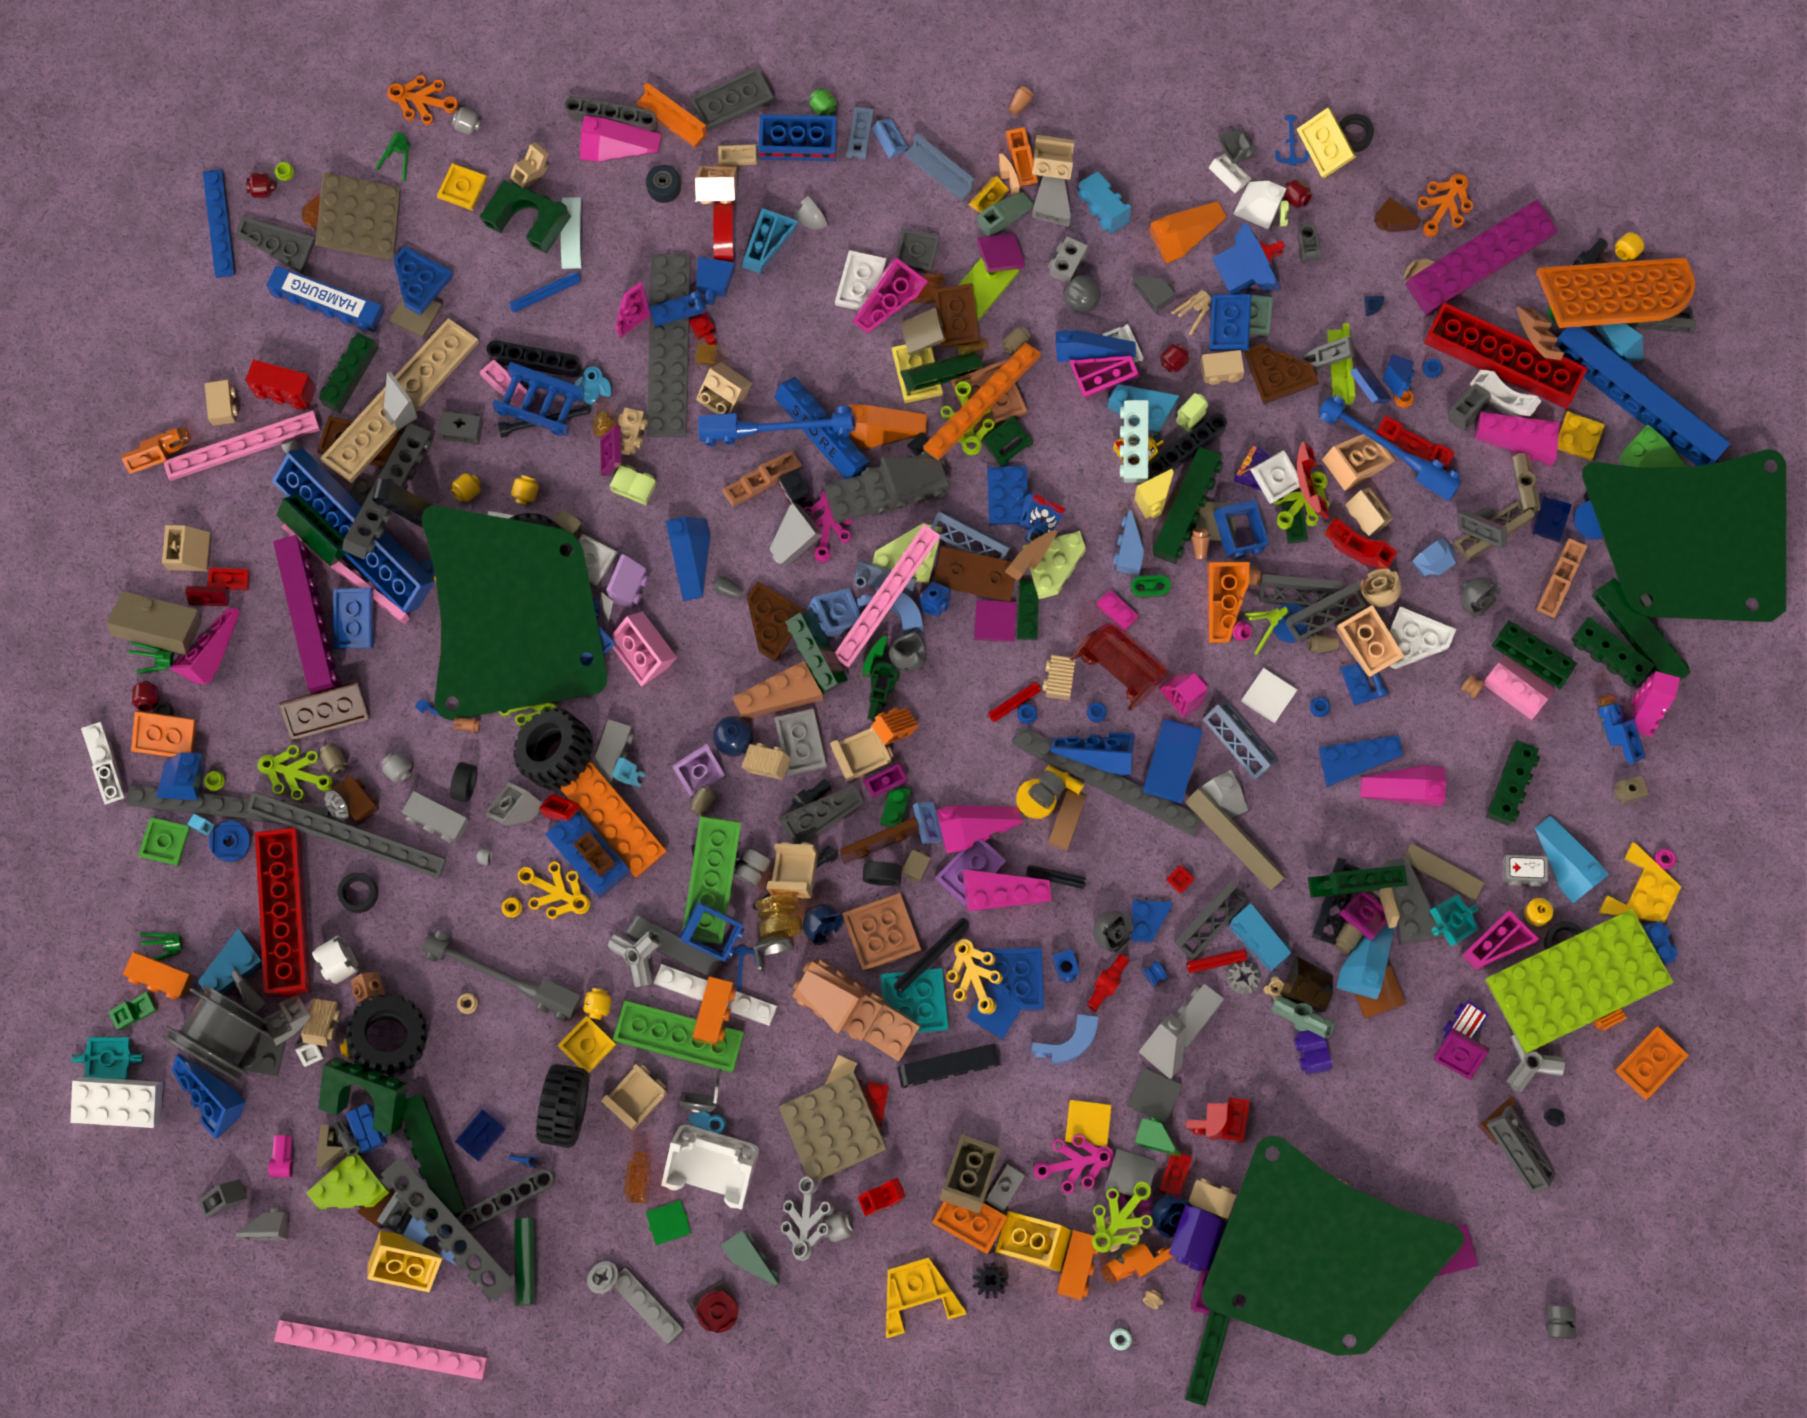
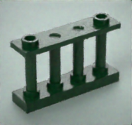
(1357, 881)

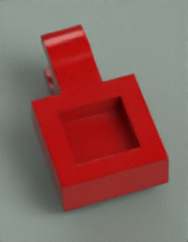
(703, 328)

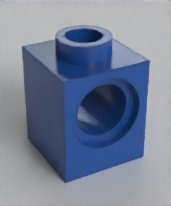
(1066, 957)

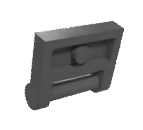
(393, 1212)

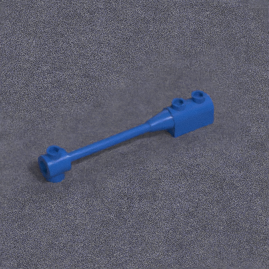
(730, 426)
(1430, 473)

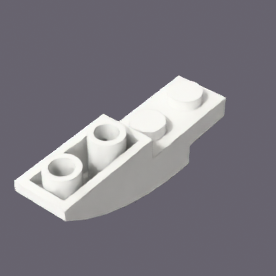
(103, 762)

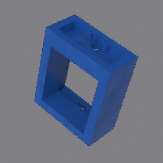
(1256, 524)
(694, 919)

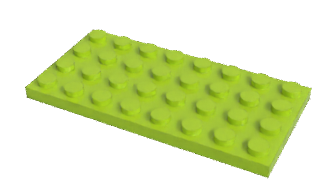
(1578, 981)

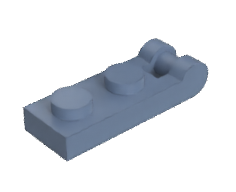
(860, 132)

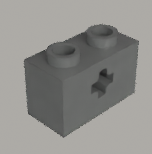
(467, 433)

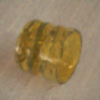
(778, 912)

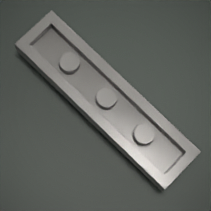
(647, 1306)

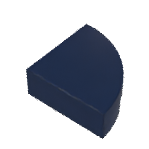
(1373, 304)

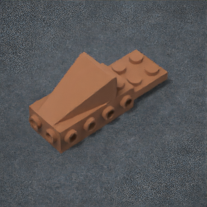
(854, 1008)

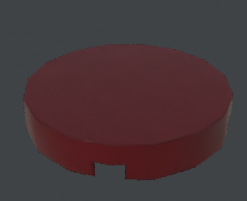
(717, 1311)

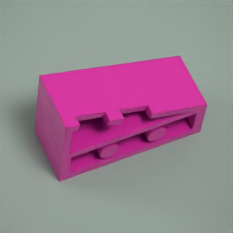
(1103, 374)
(1185, 692)
(1500, 941)

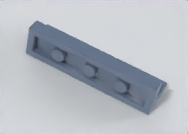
(940, 168)
(969, 530)
(1246, 736)

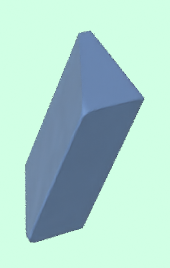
(889, 137)

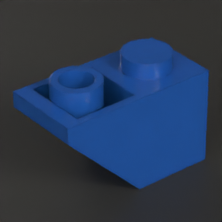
(1399, 375)

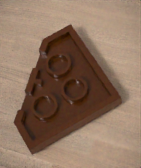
(1278, 373)
(769, 617)

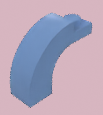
(903, 607)
(1072, 1049)

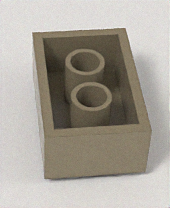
(970, 1173)

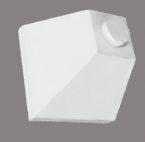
(1260, 202)

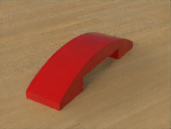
(1412, 443)
(1305, 461)

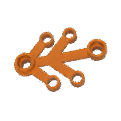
(420, 98)
(1447, 202)

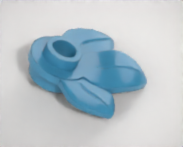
(593, 387)
(705, 1121)

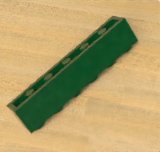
(1187, 504)
(1640, 631)
(431, 1154)

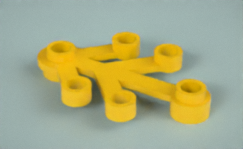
(556, 893)
(972, 974)

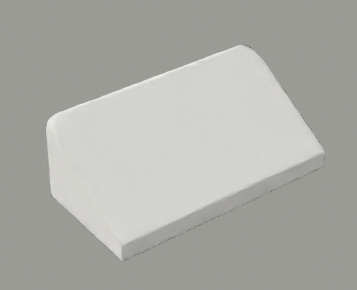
(1229, 173)

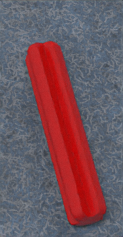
(1014, 701)
(1216, 961)

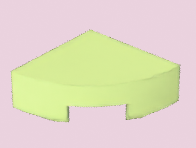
(1283, 208)

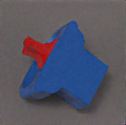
(1249, 263)

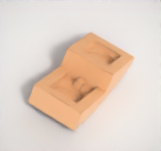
(1008, 171)

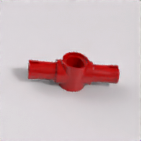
(1107, 982)

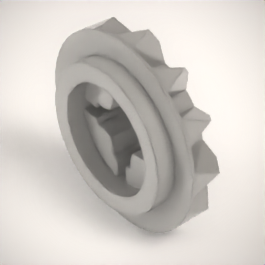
(336, 805)
(1241, 987)
(602, 1269)

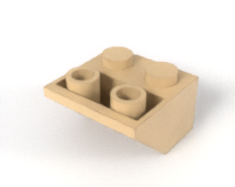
(723, 389)
(185, 548)

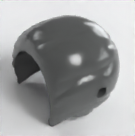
(1082, 294)
(908, 652)

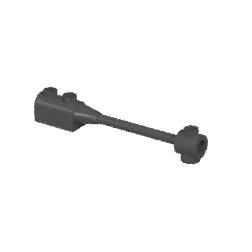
(546, 995)

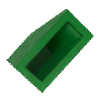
(1157, 1137)

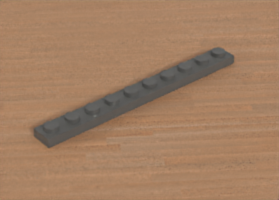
(1110, 783)
(205, 805)
(346, 834)

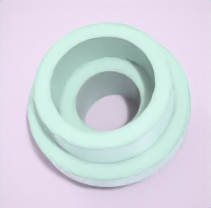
(1113, 1339)

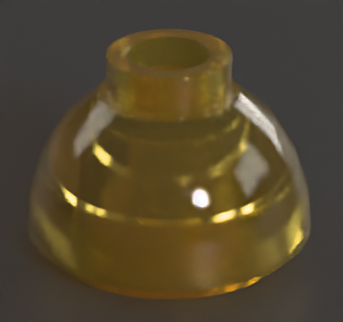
(602, 423)

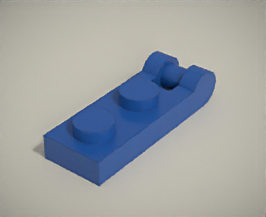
(677, 309)

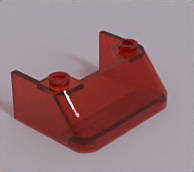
(1123, 660)

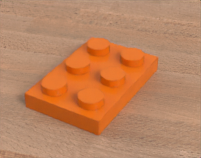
(162, 734)
(1651, 1063)
(971, 1227)

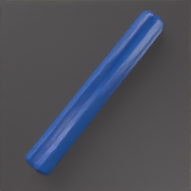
(544, 292)

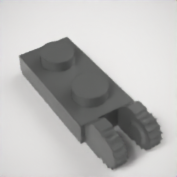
(1331, 353)

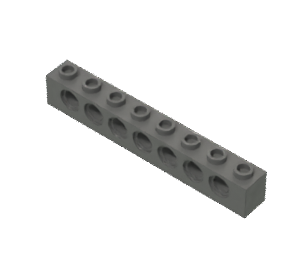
(408, 449)
(401, 1169)

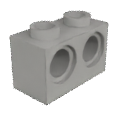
(1070, 261)

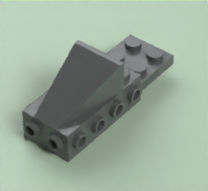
(888, 487)

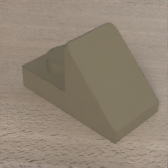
(327, 1153)

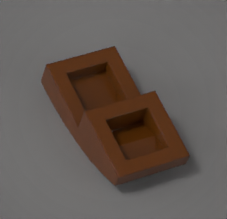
(594, 854)

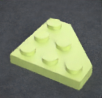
(893, 551)
(1057, 564)

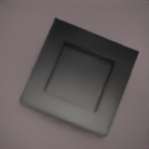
(917, 444)

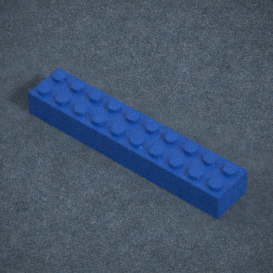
(1642, 397)
(389, 564)

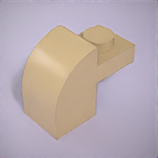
(531, 168)

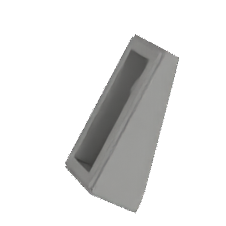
(249, 994)

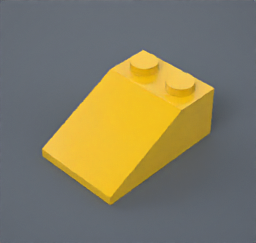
(1034, 1241)
(402, 1262)

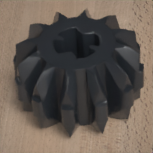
(990, 1272)

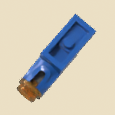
(1619, 730)

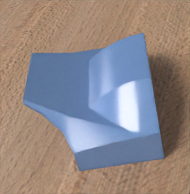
(1435, 558)

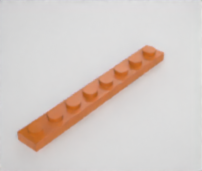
(981, 401)

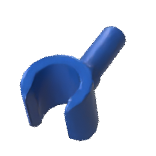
(422, 705)
(523, 1159)

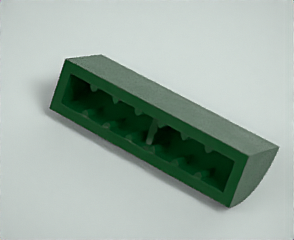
(940, 371)
(312, 528)
(525, 1261)

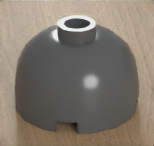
(1481, 592)
(1112, 931)

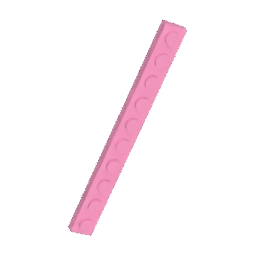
(381, 1349)

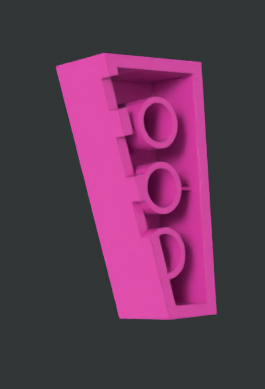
(1520, 435)
(995, 890)

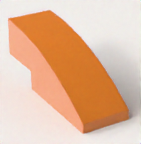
(1021, 156)

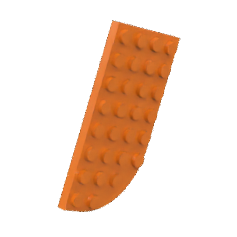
(1617, 291)

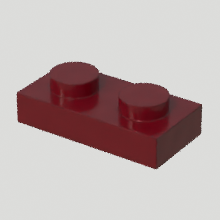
(207, 596)

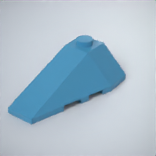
(1623, 340)
(1571, 863)
(1366, 965)

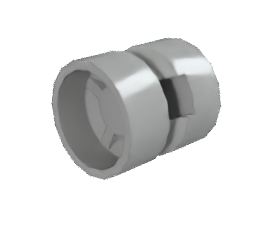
(752, 867)

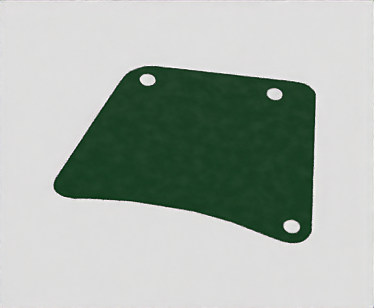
(1696, 536)
(510, 614)
(1321, 1255)

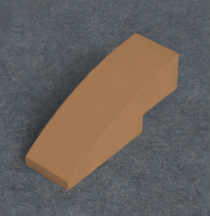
(1030, 555)
(1067, 820)

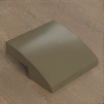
(923, 331)

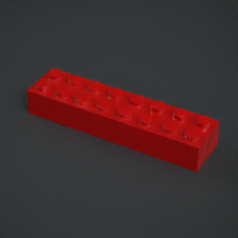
(1505, 354)
(282, 912)

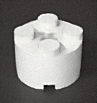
(336, 960)

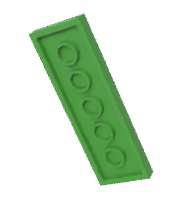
(712, 875)
(672, 1036)

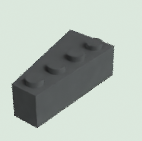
(1415, 918)

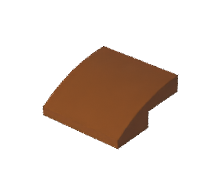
(1388, 999)

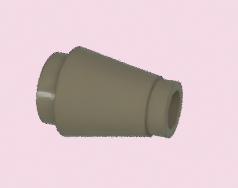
(1321, 643)

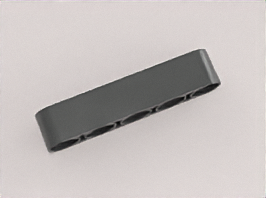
(603, 109)
(674, 947)
(517, 1200)

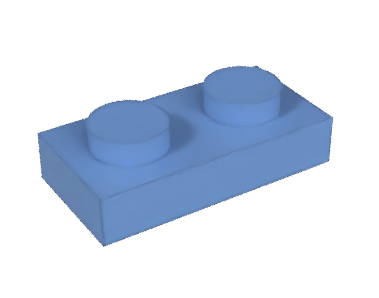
(928, 822)

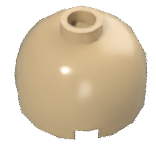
(1381, 587)

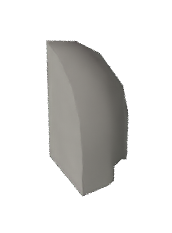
(810, 215)

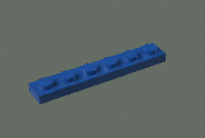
(218, 223)

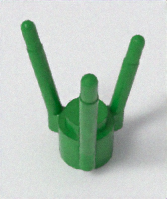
(397, 144)
(161, 657)
(170, 941)

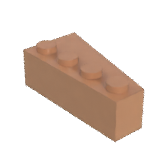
(783, 691)

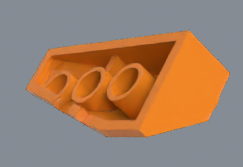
(1183, 230)
(884, 425)
(1225, 595)

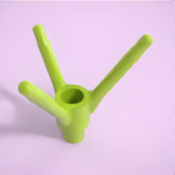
(1273, 617)

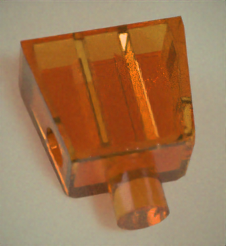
(638, 1186)

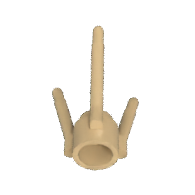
(1198, 302)

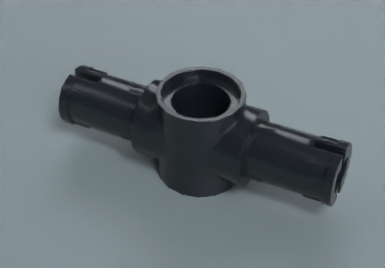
(1592, 256)
(806, 797)

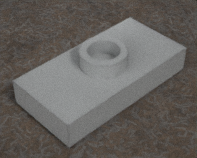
(1005, 1188)

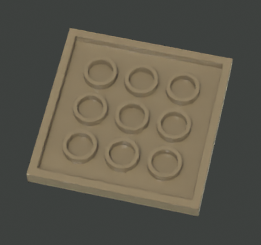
(357, 216)
(833, 1127)

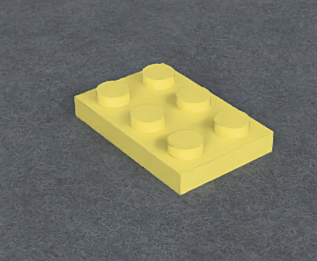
(1326, 142)
(903, 361)

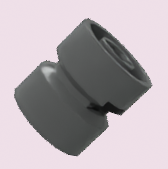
(1048, 787)
(1561, 1322)

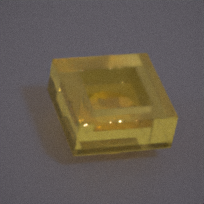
(706, 354)

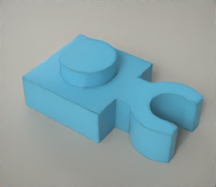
(626, 772)

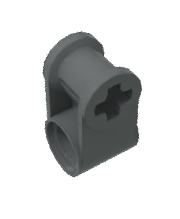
(1308, 246)

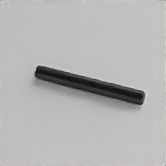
(931, 955)

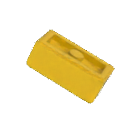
(990, 194)

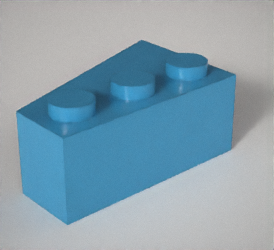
(1104, 203)
(767, 239)
(1159, 404)
(1260, 937)
(236, 956)

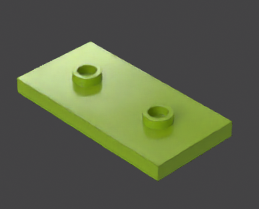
(988, 285)

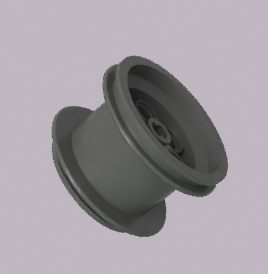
(218, 1032)

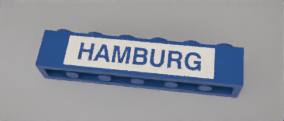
(324, 298)

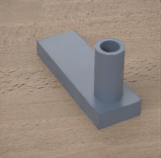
(876, 575)

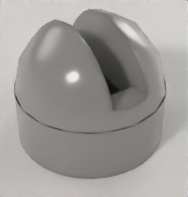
(290, 445)
(484, 856)

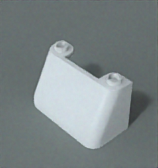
(711, 1163)

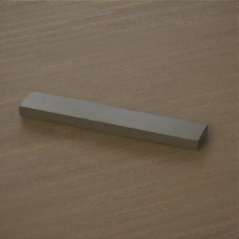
(1235, 838)

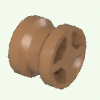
(1472, 685)

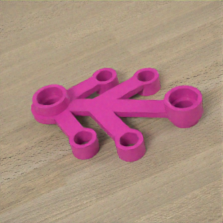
(826, 521)
(1077, 1163)

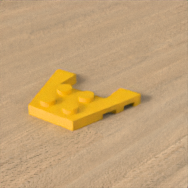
(1652, 894)
(913, 1286)

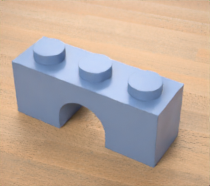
(416, 1232)

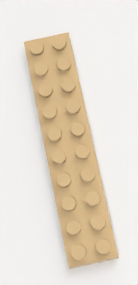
(419, 379)

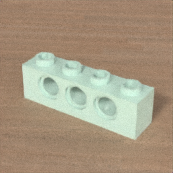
(1139, 410)

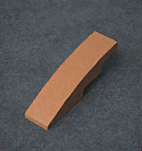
(1538, 332)
(761, 479)
(1561, 578)

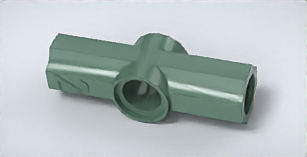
(1303, 1017)

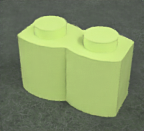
(1192, 412)
(633, 484)

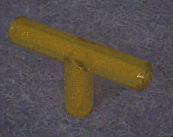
(967, 348)

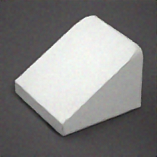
(308, 1053)

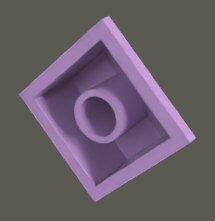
(627, 582)

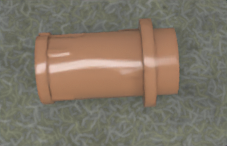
(467, 724)

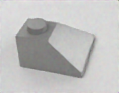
(397, 404)
(1226, 794)
(513, 806)
(266, 1227)

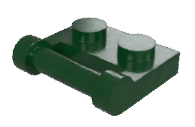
(1002, 436)

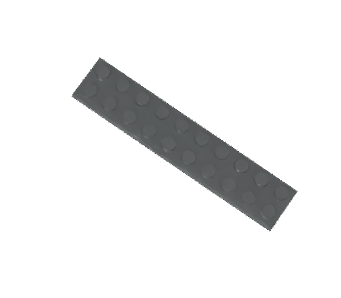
(668, 350)

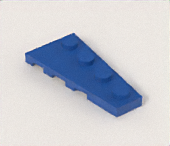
(1353, 758)

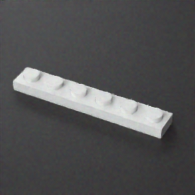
(695, 988)

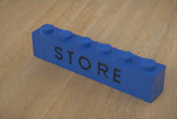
(838, 450)

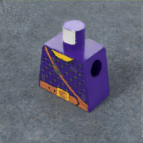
(1244, 475)

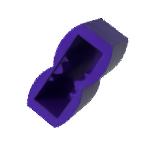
(1313, 1052)

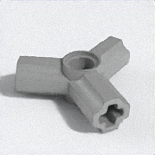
(637, 954)
(1523, 1072)

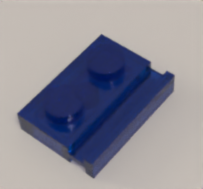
(1551, 519)
(480, 1135)

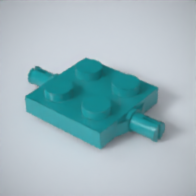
(1454, 920)
(107, 1057)

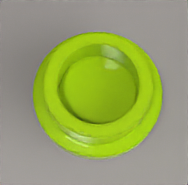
(284, 171)
(214, 780)

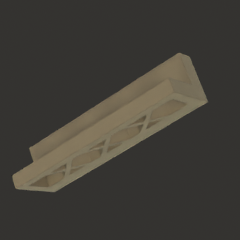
(1511, 524)

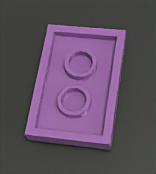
(977, 858)

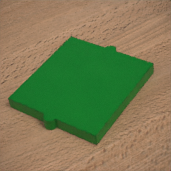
(668, 1222)

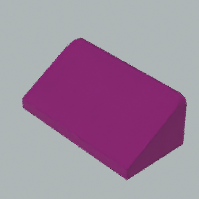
(885, 780)

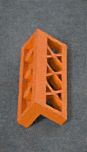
(673, 116)

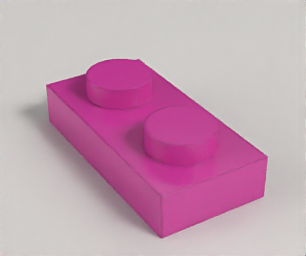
(1117, 610)

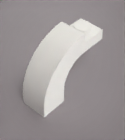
(1504, 398)

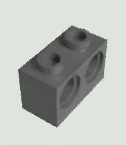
(1469, 407)

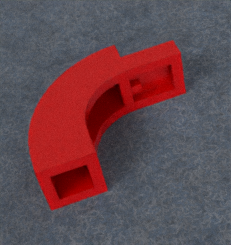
(723, 231)
(1366, 551)

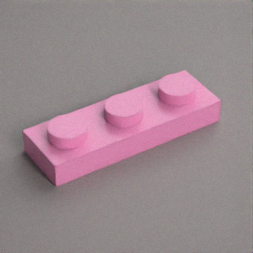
(500, 380)

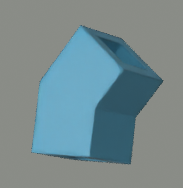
(200, 824)

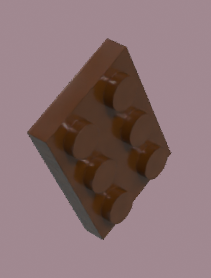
(958, 314)

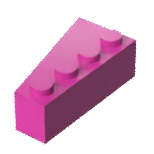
(1653, 701)

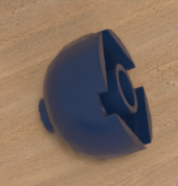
(732, 736)
(821, 921)
(1167, 1213)

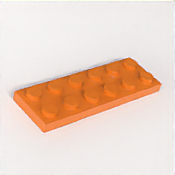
(615, 820)

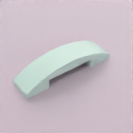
(572, 235)

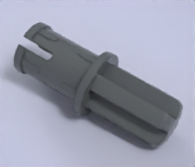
(346, 1138)

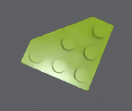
(348, 1186)

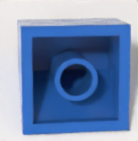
(182, 777)

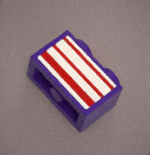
(1468, 1019)

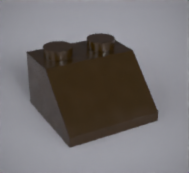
(1308, 985)

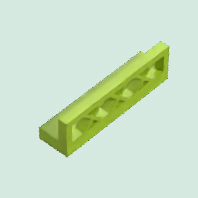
(1340, 373)

